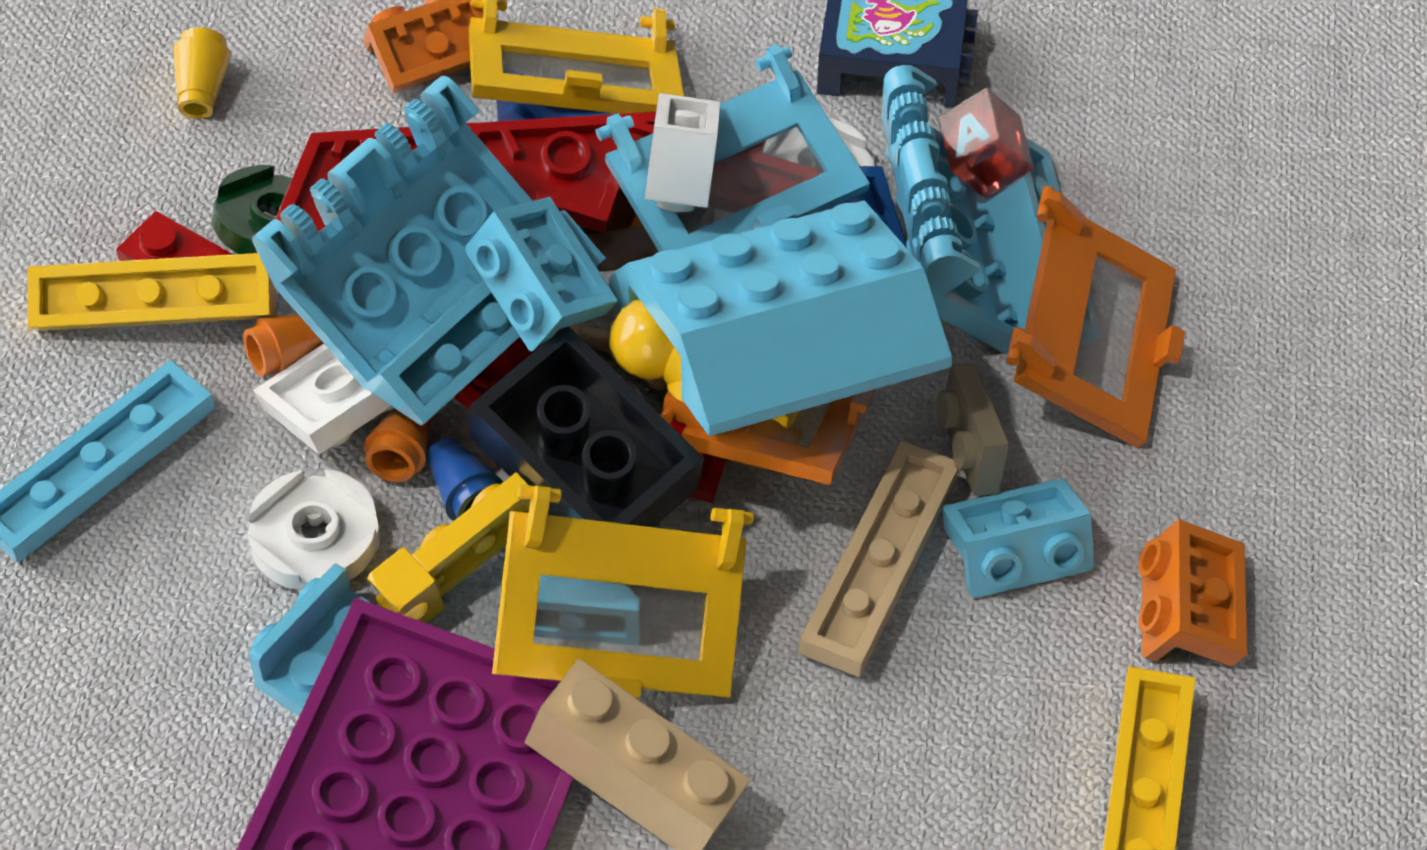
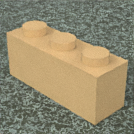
(635, 759)

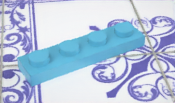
(99, 458)

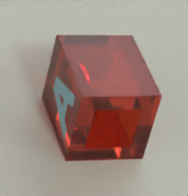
(985, 143)

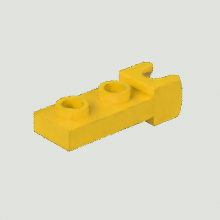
(448, 554)

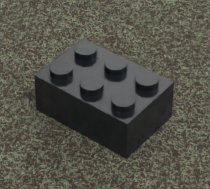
(585, 431)

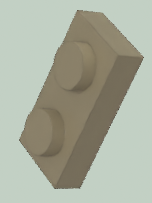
(974, 429)

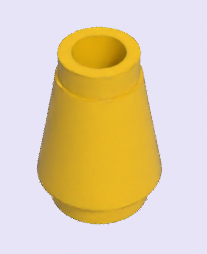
(200, 68)

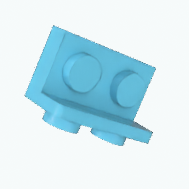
(538, 270)
(1021, 537)
(292, 652)

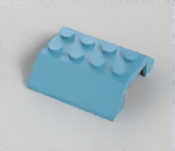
(972, 248)
(391, 265)
(790, 315)

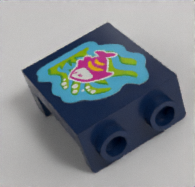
(884, 34)

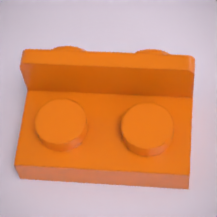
(421, 41)
(1193, 594)

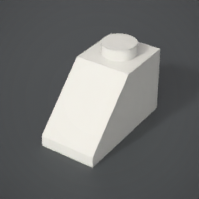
(682, 152)

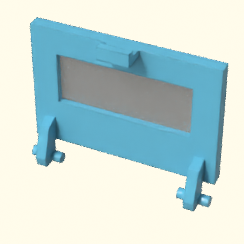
(770, 163)

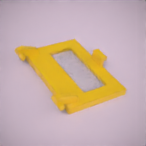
(572, 65)
(622, 598)

